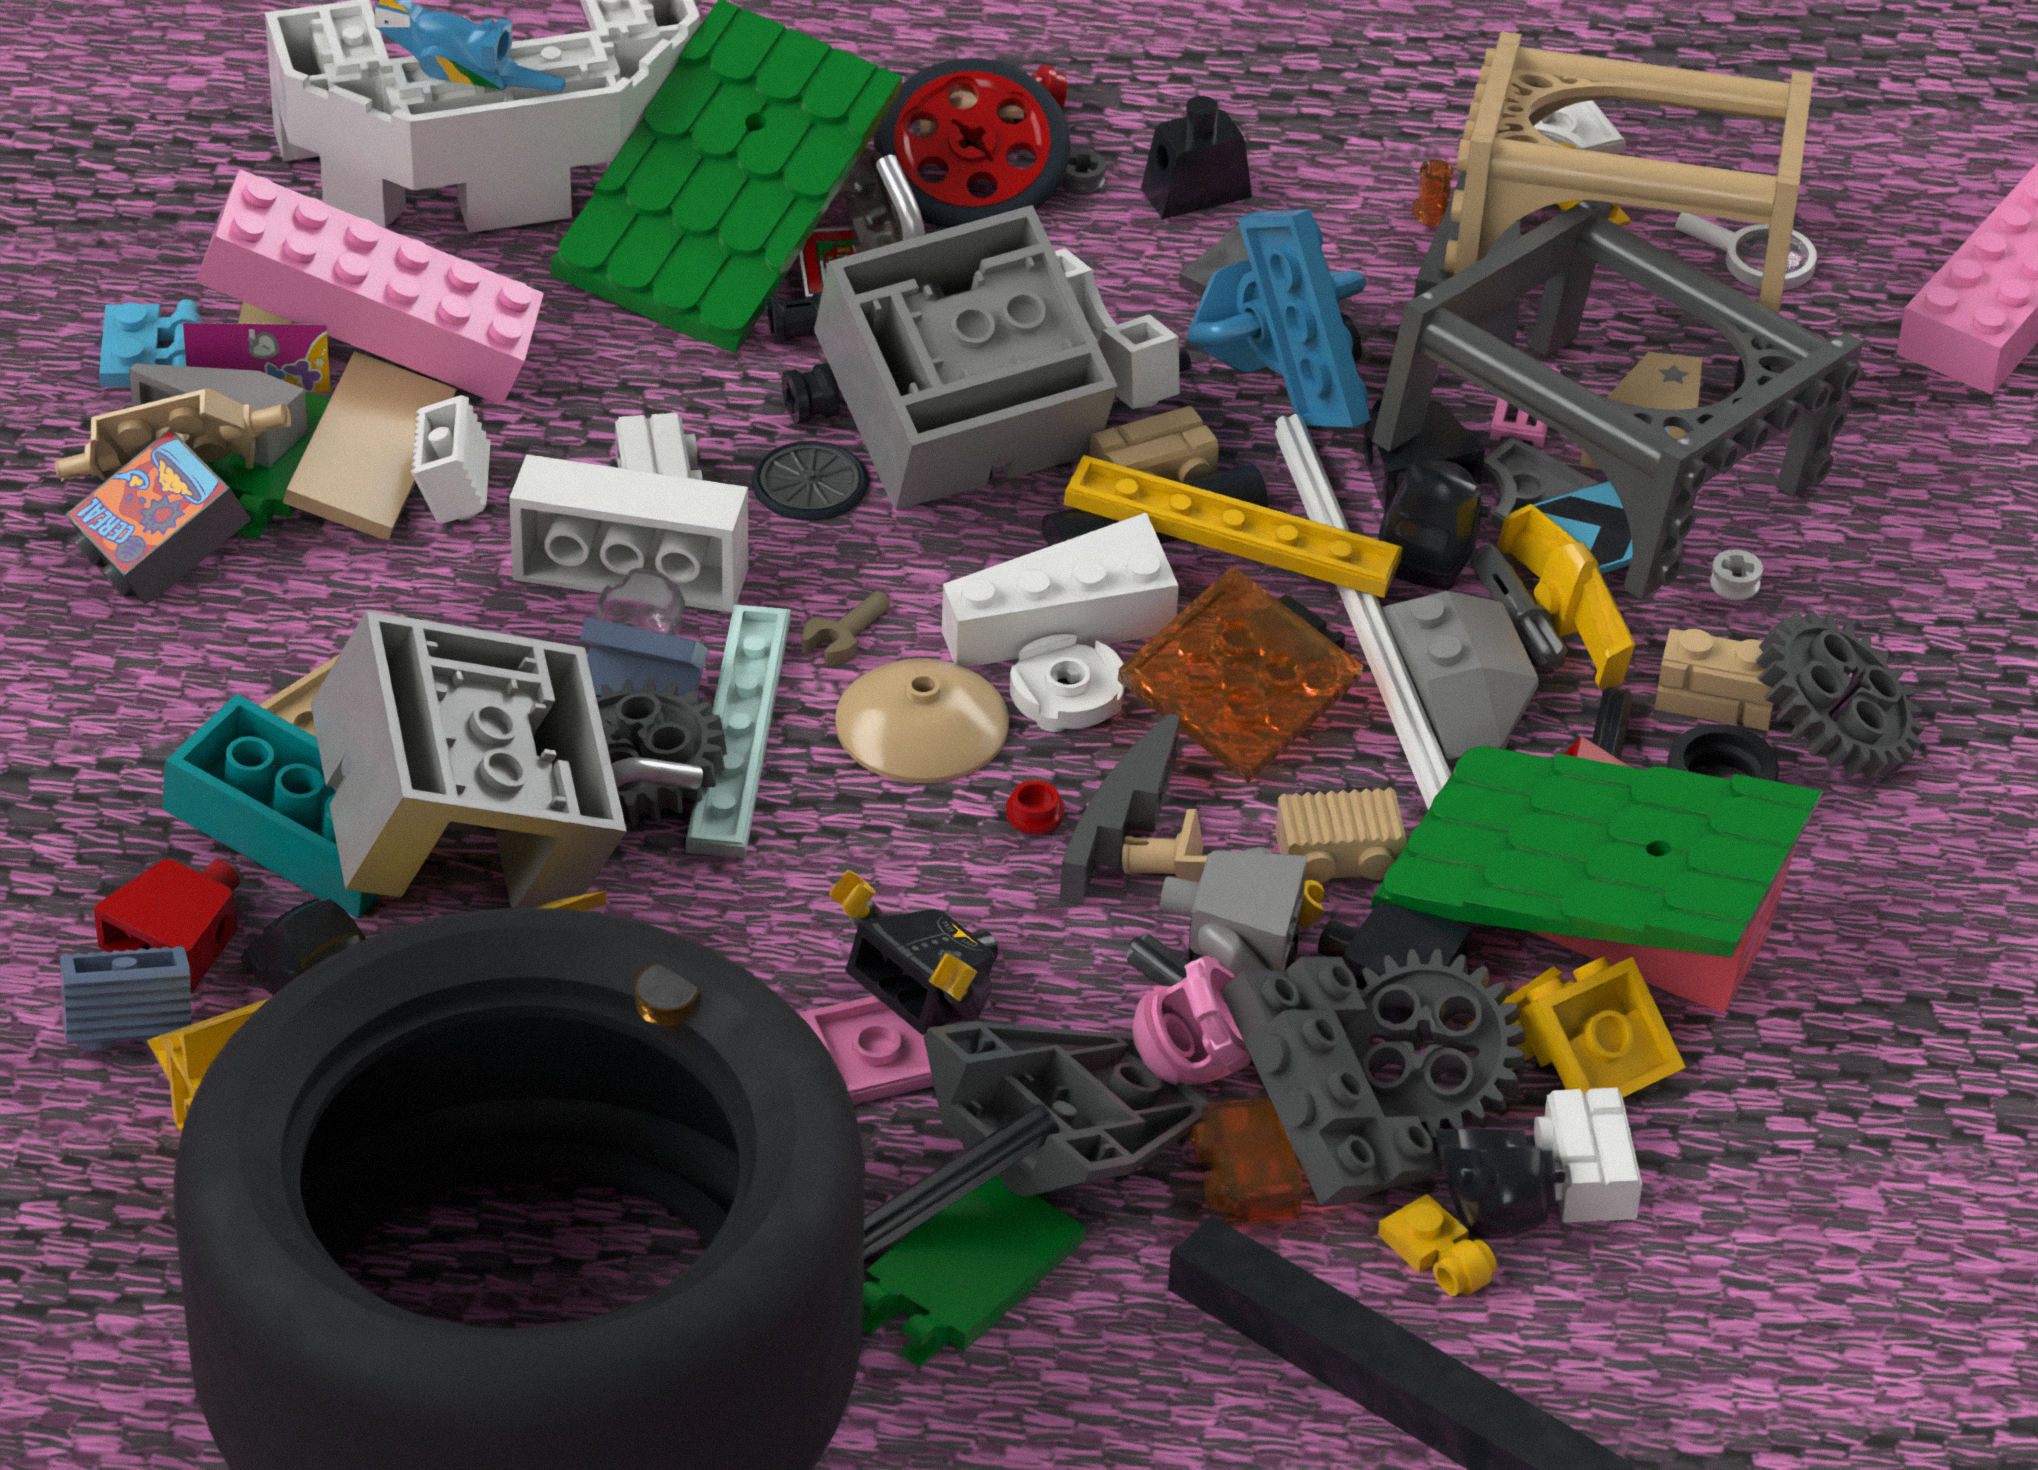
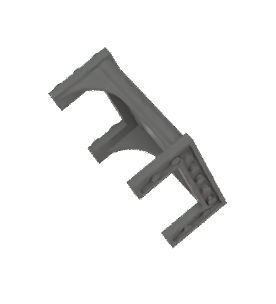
(1644, 464)

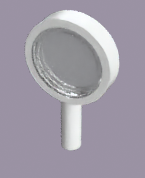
(1748, 249)

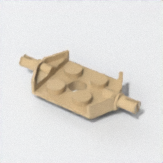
(202, 419)

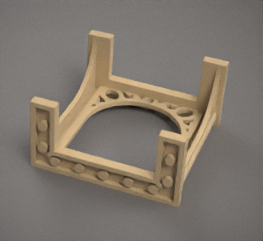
(1520, 170)

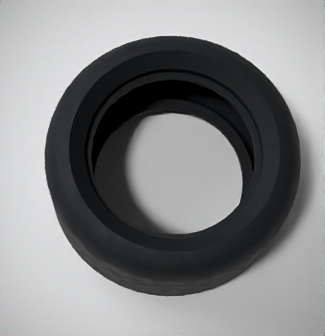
(515, 1055)

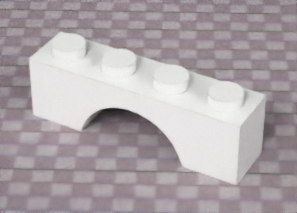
(1138, 352)

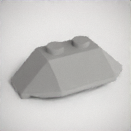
(1464, 668)

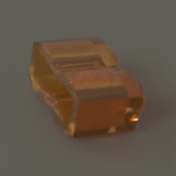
(1248, 1162)

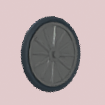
(809, 480)

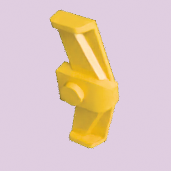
(1571, 590)

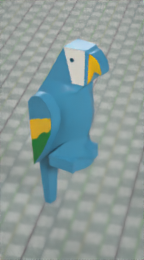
(458, 48)

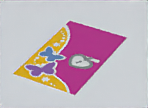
(281, 350)

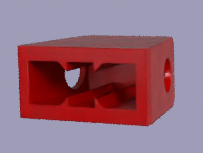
(173, 909)

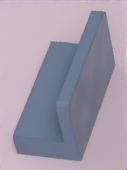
(640, 655)

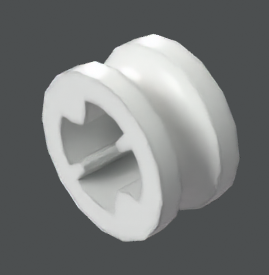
(1734, 587)

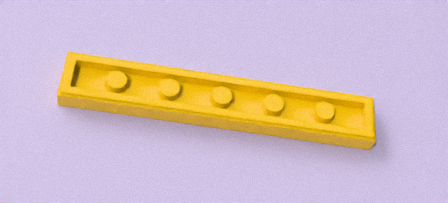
(1235, 526)

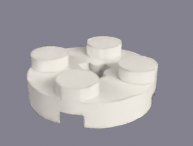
(1064, 706)

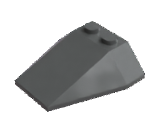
(1092, 1082)

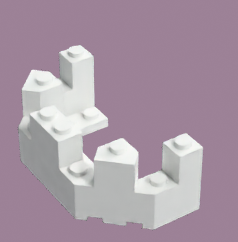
(507, 149)

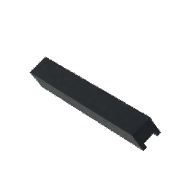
(1373, 1358)

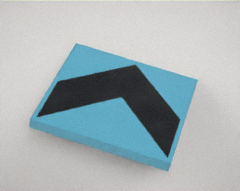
(1597, 520)

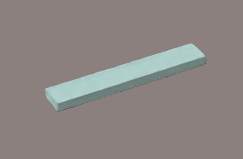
(746, 704)

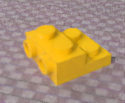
(1600, 1029)

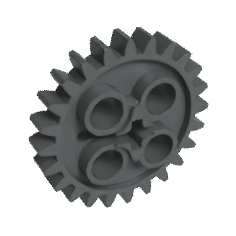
(1808, 675)
(664, 729)
(1435, 996)

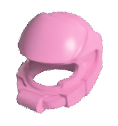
(1188, 1029)

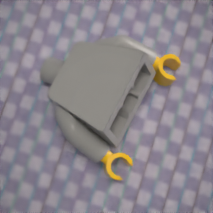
(1246, 907)

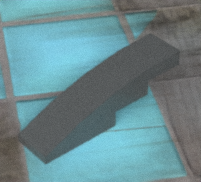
(1124, 801)

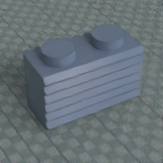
(124, 995)

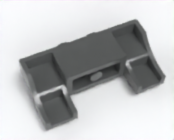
(1318, 1084)

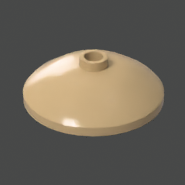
(922, 721)

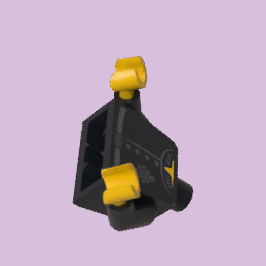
(916, 960)

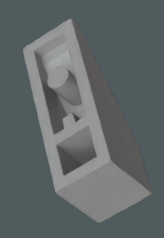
(250, 387)

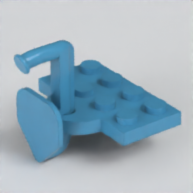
(1286, 317)

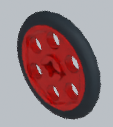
(995, 87)

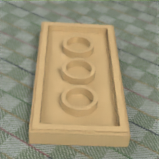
(364, 447)

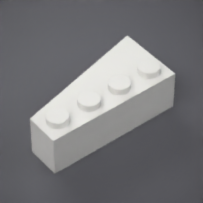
(1093, 586)

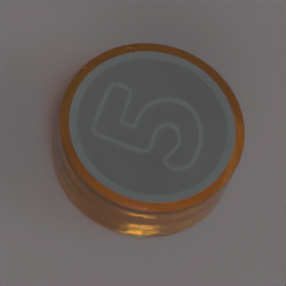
(664, 996)

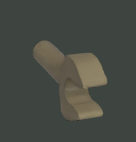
(843, 632)

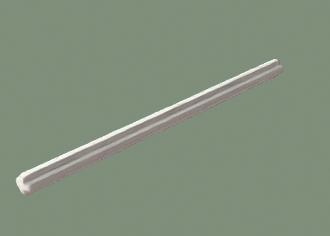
(1367, 617)

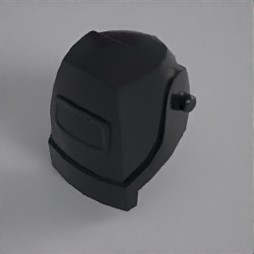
(1435, 520)
(300, 942)
(1498, 1180)

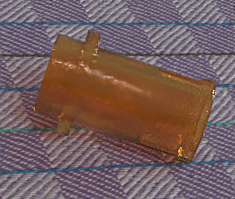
(1433, 192)

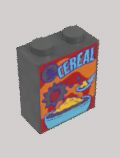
(156, 518)

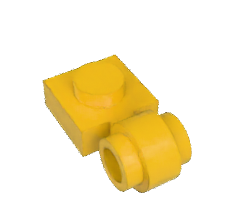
(1426, 1234)

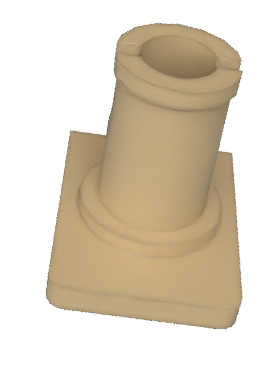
(1168, 855)

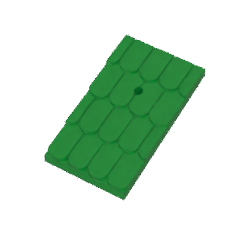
(725, 176)
(1609, 862)

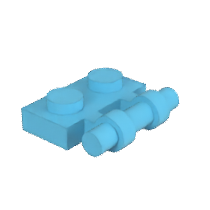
(134, 335)

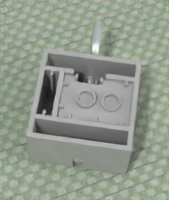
(962, 352)
(472, 731)

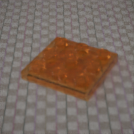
(1240, 673)

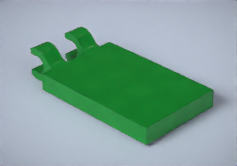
(264, 488)
(967, 1267)

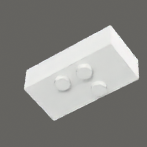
(597, 522)

